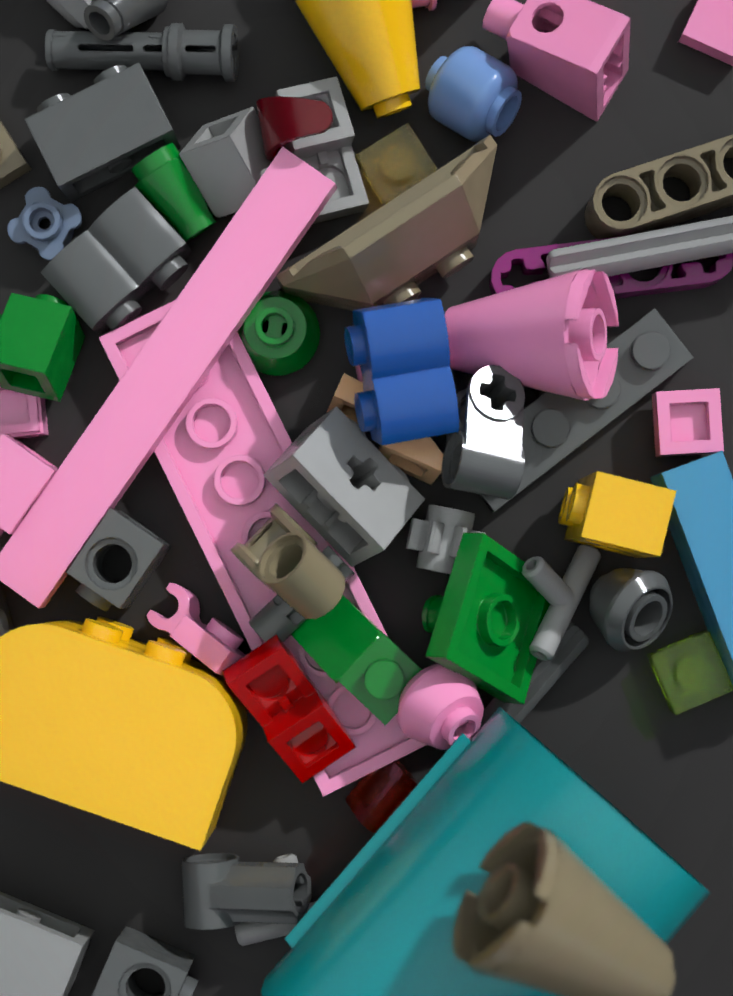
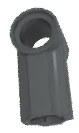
(225, 892)

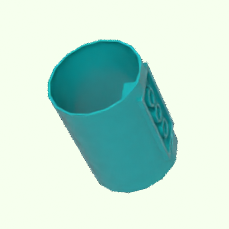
(396, 903)

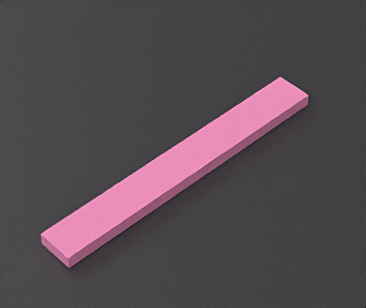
(164, 376)

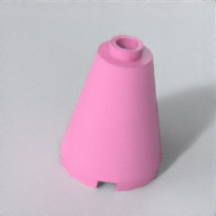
(542, 334)

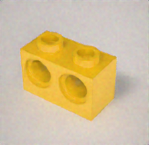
(617, 514)

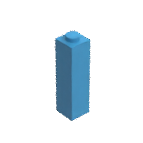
(704, 539)

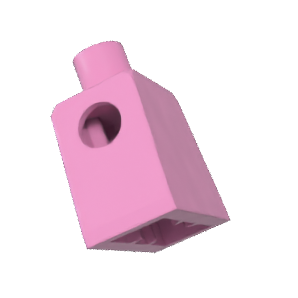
(565, 48)

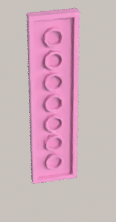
(217, 470)

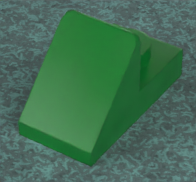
(358, 657)

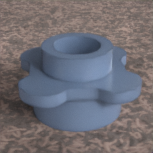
(62, 223)

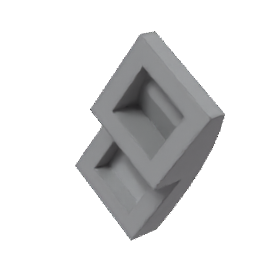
(332, 150)

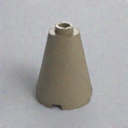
(556, 924)

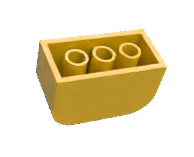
(118, 726)

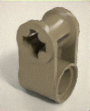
(292, 565)

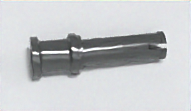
(178, 54)

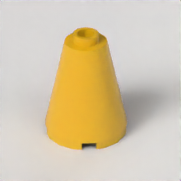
(370, 49)

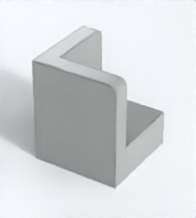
(227, 160)

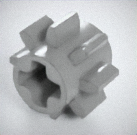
(439, 537)

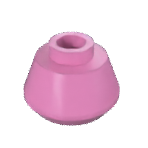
(439, 707)

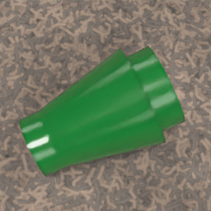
(173, 192)

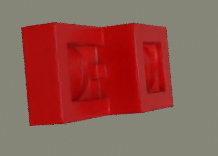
(289, 709)

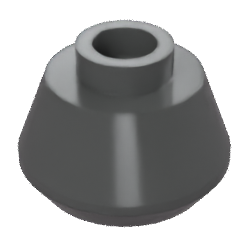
(631, 607)

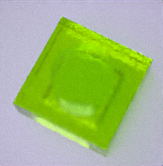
(690, 672)

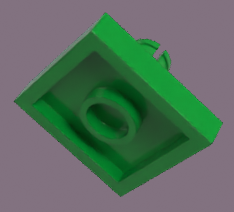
(486, 619)

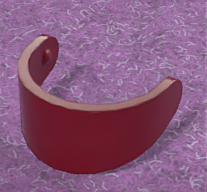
(290, 119)

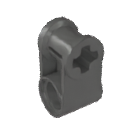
(488, 449)

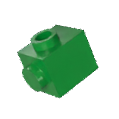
(38, 345)

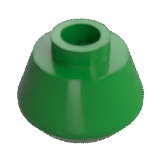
(272, 351)

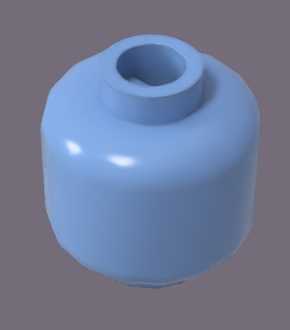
(473, 93)

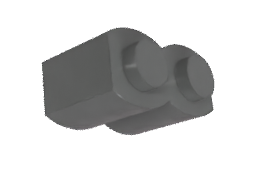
(118, 262)

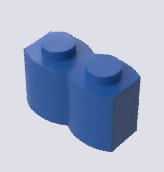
(403, 371)

